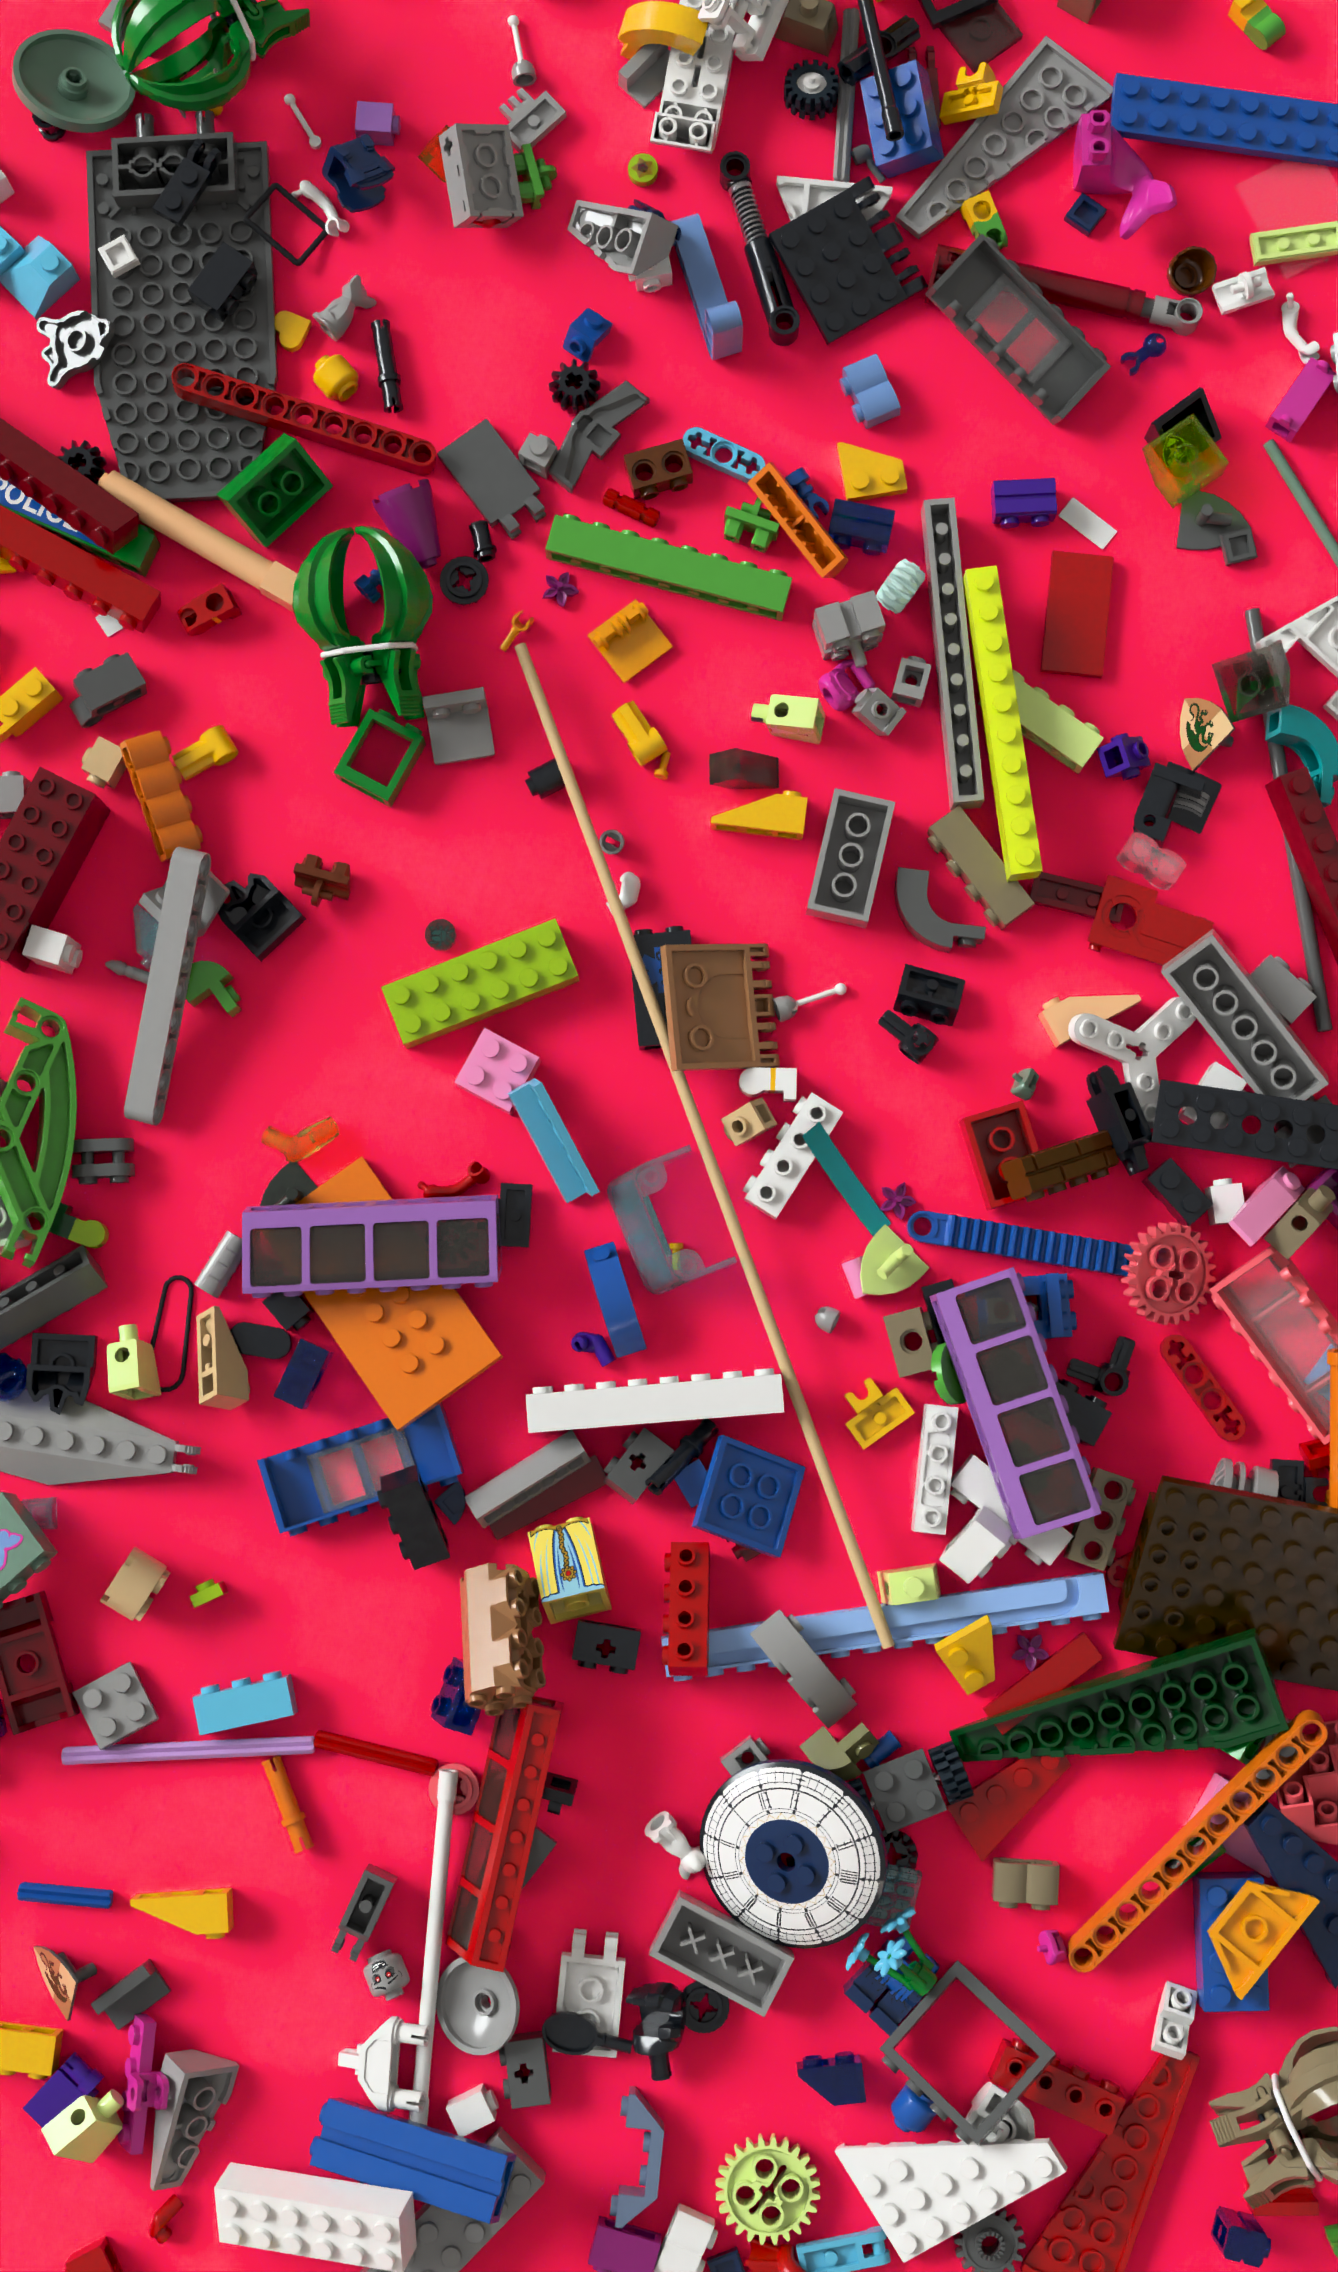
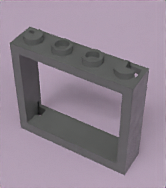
(920, 2085)

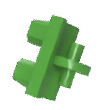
(533, 176)
(753, 520)

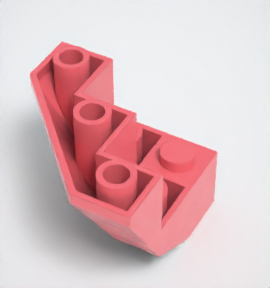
(1312, 1792)

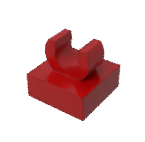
(1315, 1455)

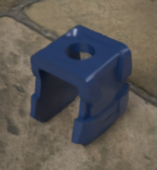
(357, 173)

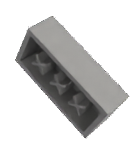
(721, 1953)

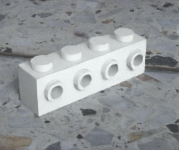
(791, 1158)

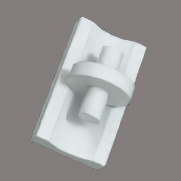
(1243, 291)

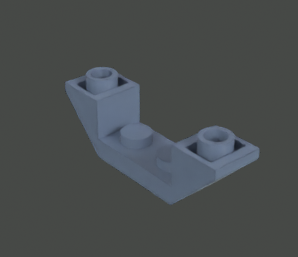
(633, 2199)

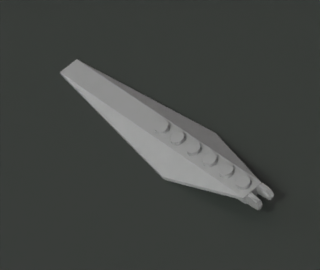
(81, 1444)

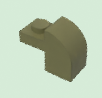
(840, 1756)

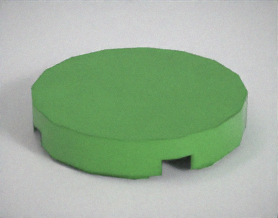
(947, 1383)

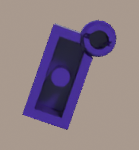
(62, 2089)

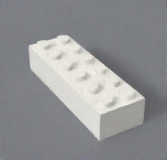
(316, 2217)

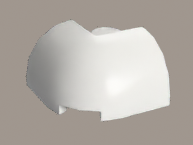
(1015, 2125)

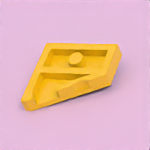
(869, 473)
(970, 1655)

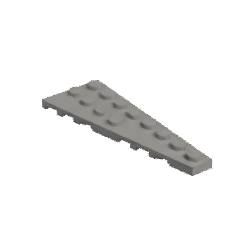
(1034, 110)

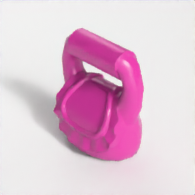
(838, 687)

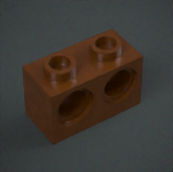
(655, 462)

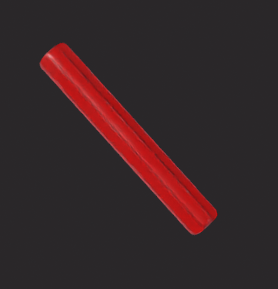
(375, 1753)

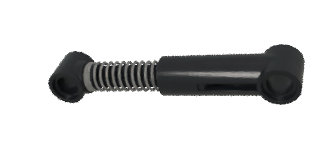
(760, 251)

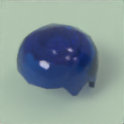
(12, 1377)

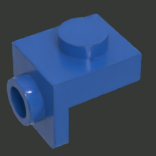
(586, 334)

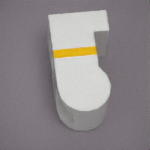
(769, 1080)

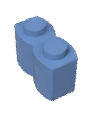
(870, 391)

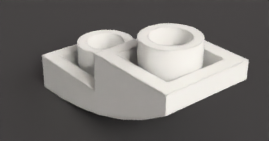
(1173, 2020)

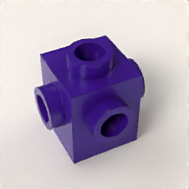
(1124, 757)

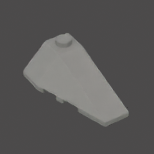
(623, 236)
(195, 2093)

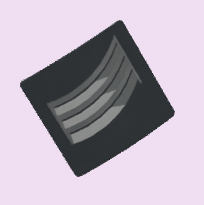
(1192, 811)

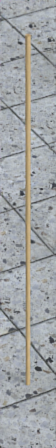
(706, 1150)

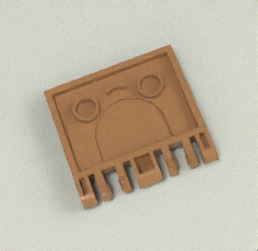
(715, 1006)

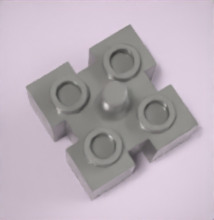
(849, 626)

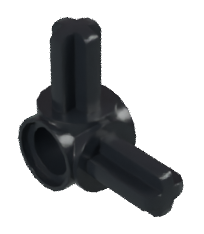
(914, 1041)
(1096, 1375)

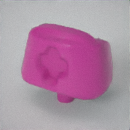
(1052, 1946)

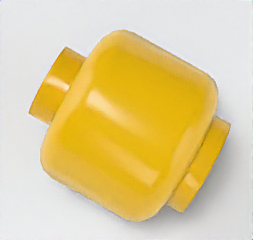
(335, 377)

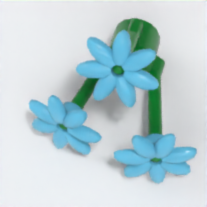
(915, 1976)

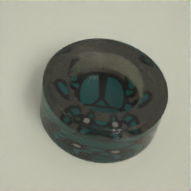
(440, 935)

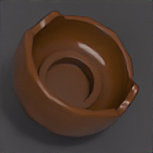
(1191, 271)

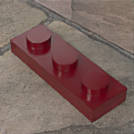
(1070, 896)

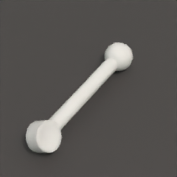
(315, 141)

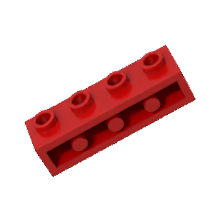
(688, 1609)
(1059, 2087)

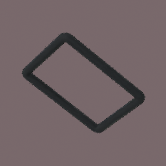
(269, 239)

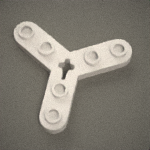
(1151, 1038)

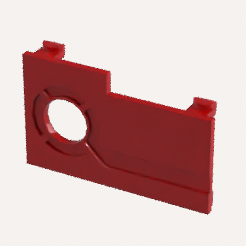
(1158, 930)

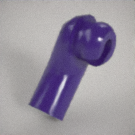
(595, 1344)

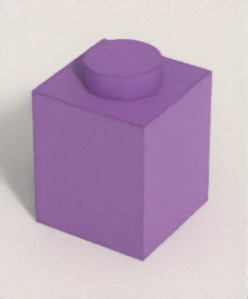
(377, 121)

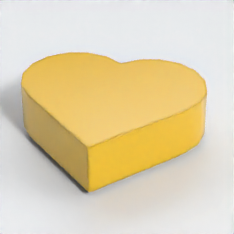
(291, 330)

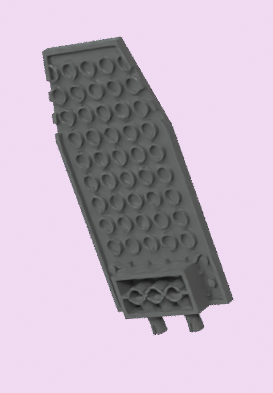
(157, 437)

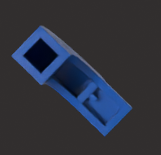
(615, 1299)

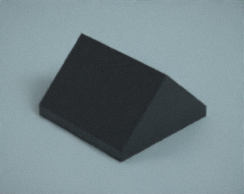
(1195, 404)

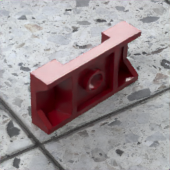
(43, 1693)

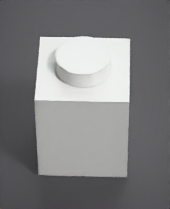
(1226, 1199)
(472, 2109)

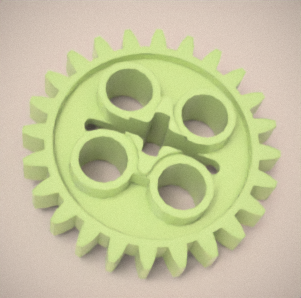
(743, 2172)

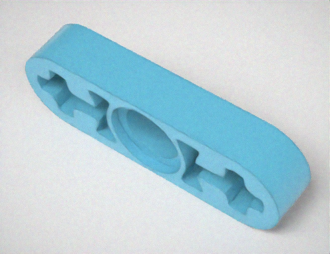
(700, 454)

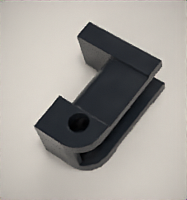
(1160, 798)

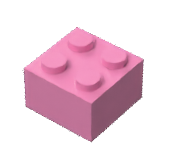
(496, 1069)

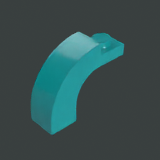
(1310, 741)

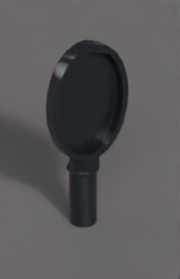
(578, 2035)

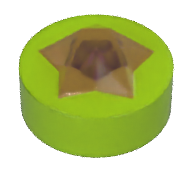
(642, 170)

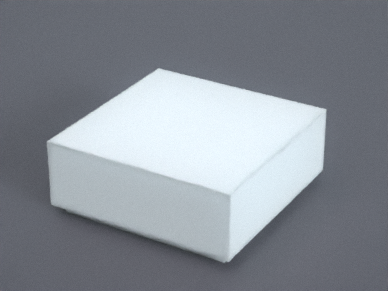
(119, 256)

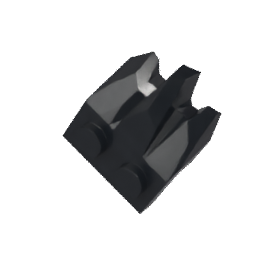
(259, 915)
(61, 1367)

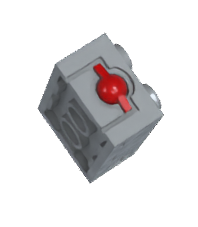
(481, 176)

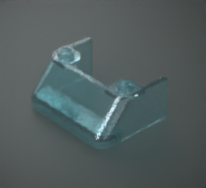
(643, 1233)

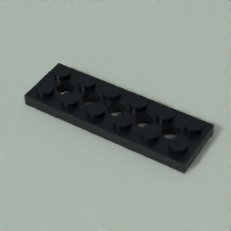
(1233, 1138)

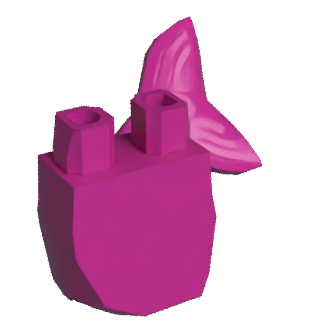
(1111, 167)

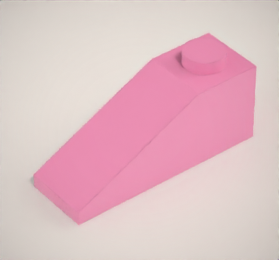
(1266, 1205)

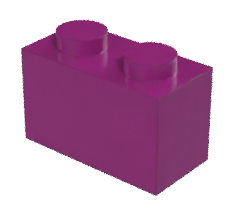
(623, 2248)

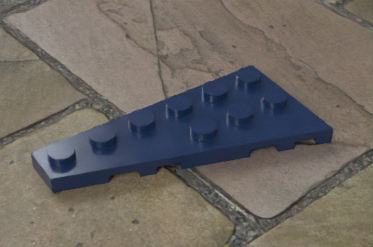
(1306, 1868)

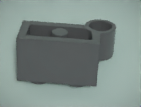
(106, 689)

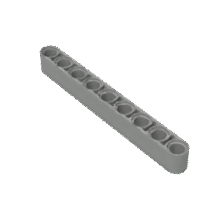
(167, 985)

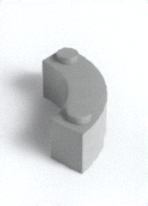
(809, 1675)

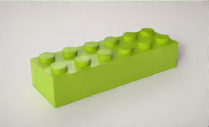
(480, 983)

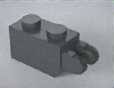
(365, 1908)

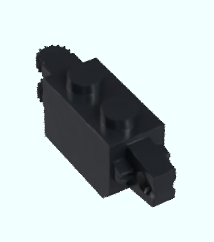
(1119, 1112)

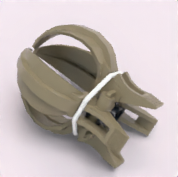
(1282, 2105)

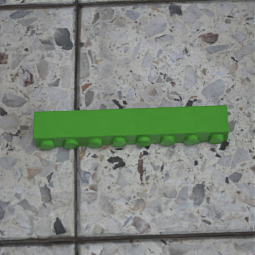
(668, 567)

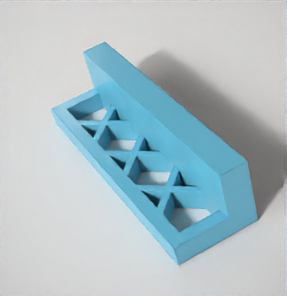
(552, 1140)

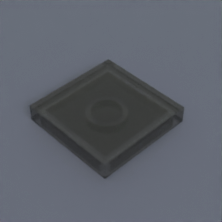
(982, 35)

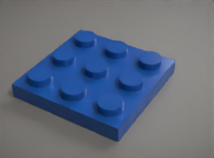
(748, 1496)

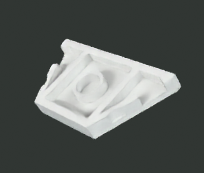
(804, 194)

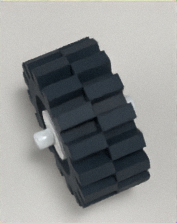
(811, 89)

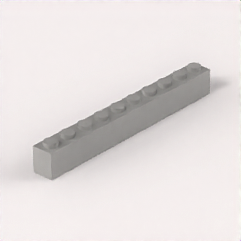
(952, 653)

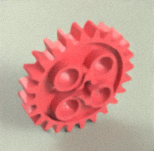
(1168, 1273)

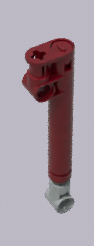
(1093, 295)

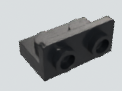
(929, 995)

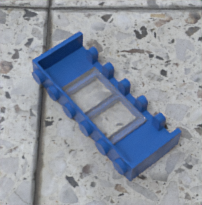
(346, 1469)

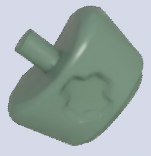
(1024, 1083)

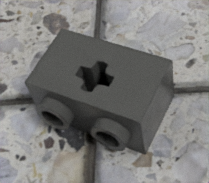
(650, 1451)
(530, 2089)

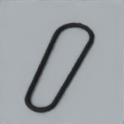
(187, 1327)

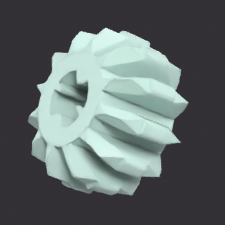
(900, 586)

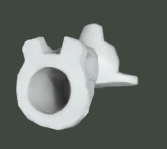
(663, 1830)

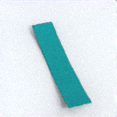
(845, 1179)

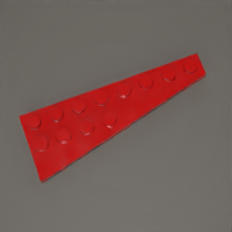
(1109, 2199)

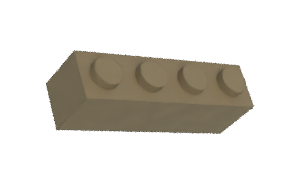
(979, 868)

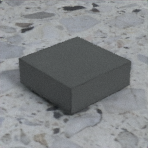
(1238, 546)

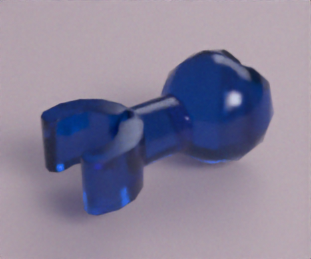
(1150, 348)

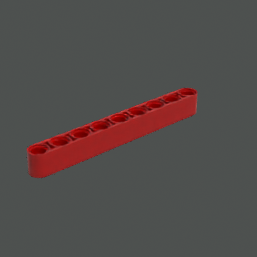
(293, 409)

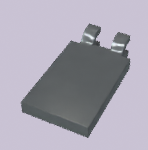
(492, 477)

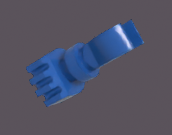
(798, 482)
(368, 585)

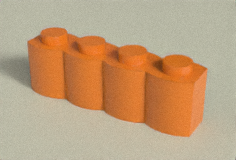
(159, 793)

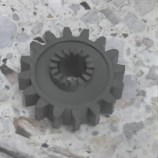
(994, 2257)

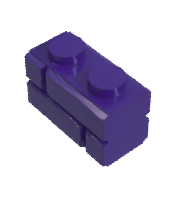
(1023, 502)

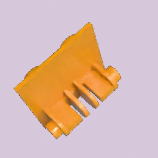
(630, 640)

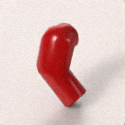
(162, 2216)

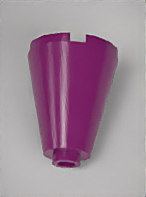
(412, 520)

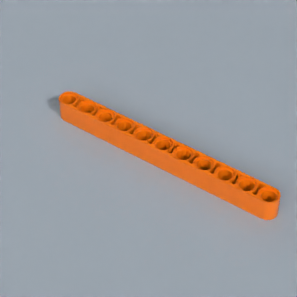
(1193, 1856)

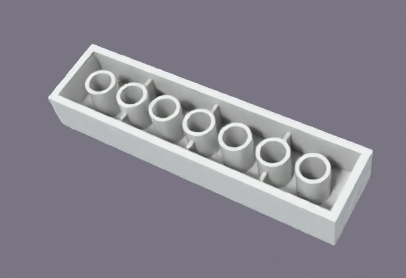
(654, 1402)

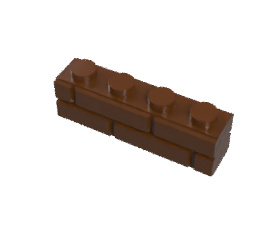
(1060, 1164)

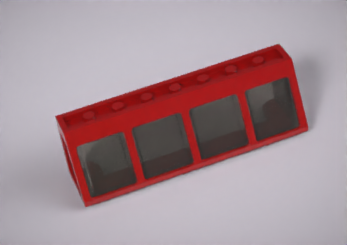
(503, 1833)

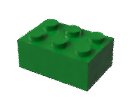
(275, 490)

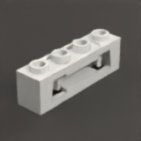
(934, 1469)

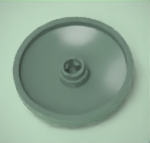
(72, 81)

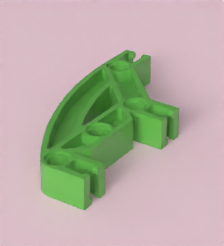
(51, 1074)

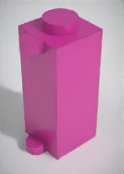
(1301, 399)

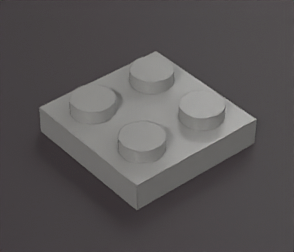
(116, 1705)

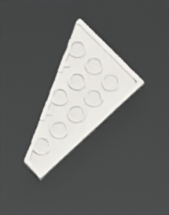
(945, 2186)

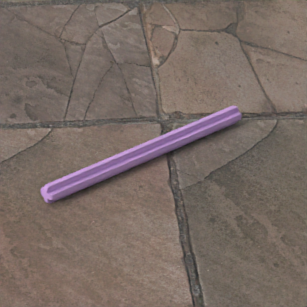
(188, 1750)

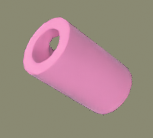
(852, 1271)

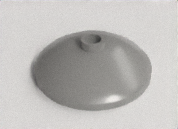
(465, 2007)

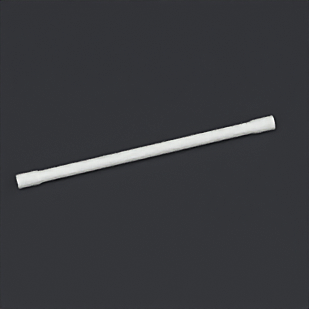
(446, 1797)

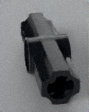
(894, 39)

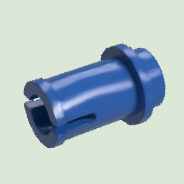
(885, 1748)

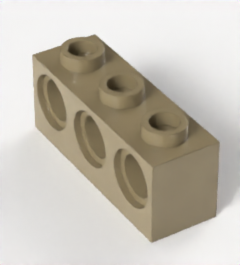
(1086, 1531)

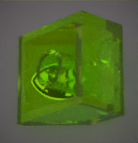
(1184, 460)

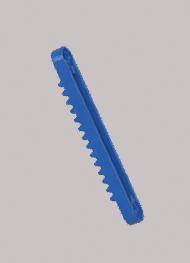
(1022, 1243)

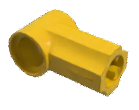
(642, 740)
(212, 749)

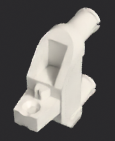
(378, 2064)

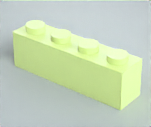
(1054, 726)

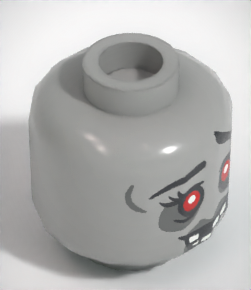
(386, 1975)

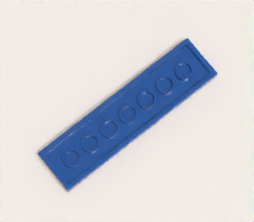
(1225, 120)

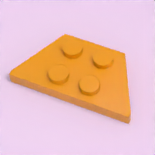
(1256, 1930)

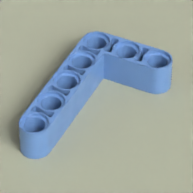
(717, 317)

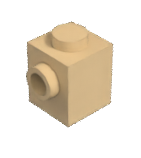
(103, 763)
(748, 1122)

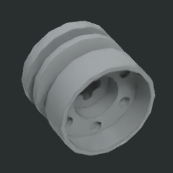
(1259, 1480)

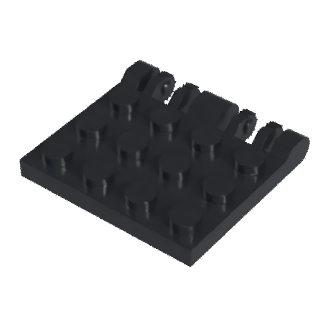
(843, 263)

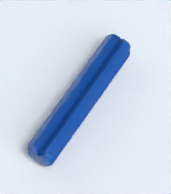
(65, 1895)

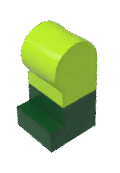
(87, 1233)

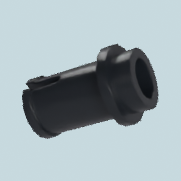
(484, 550)

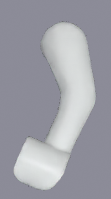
(333, 223)
(1289, 318)

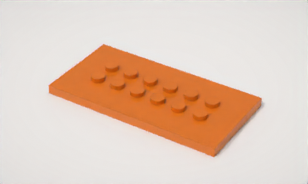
(403, 1342)

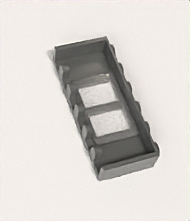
(1018, 329)

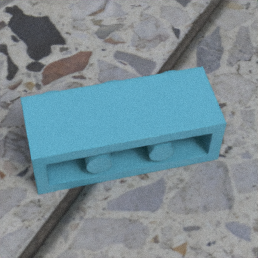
(244, 1702)

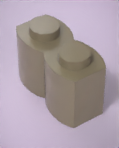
(1025, 1882)

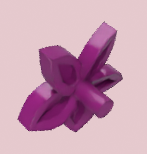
(560, 589)
(896, 1200)
(1030, 1651)

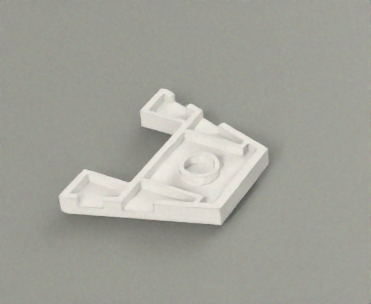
(1317, 634)

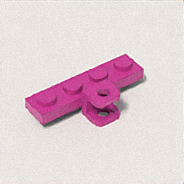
(143, 2086)

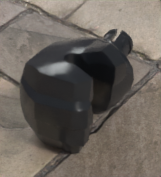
(662, 2025)

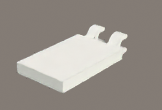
(593, 1986)

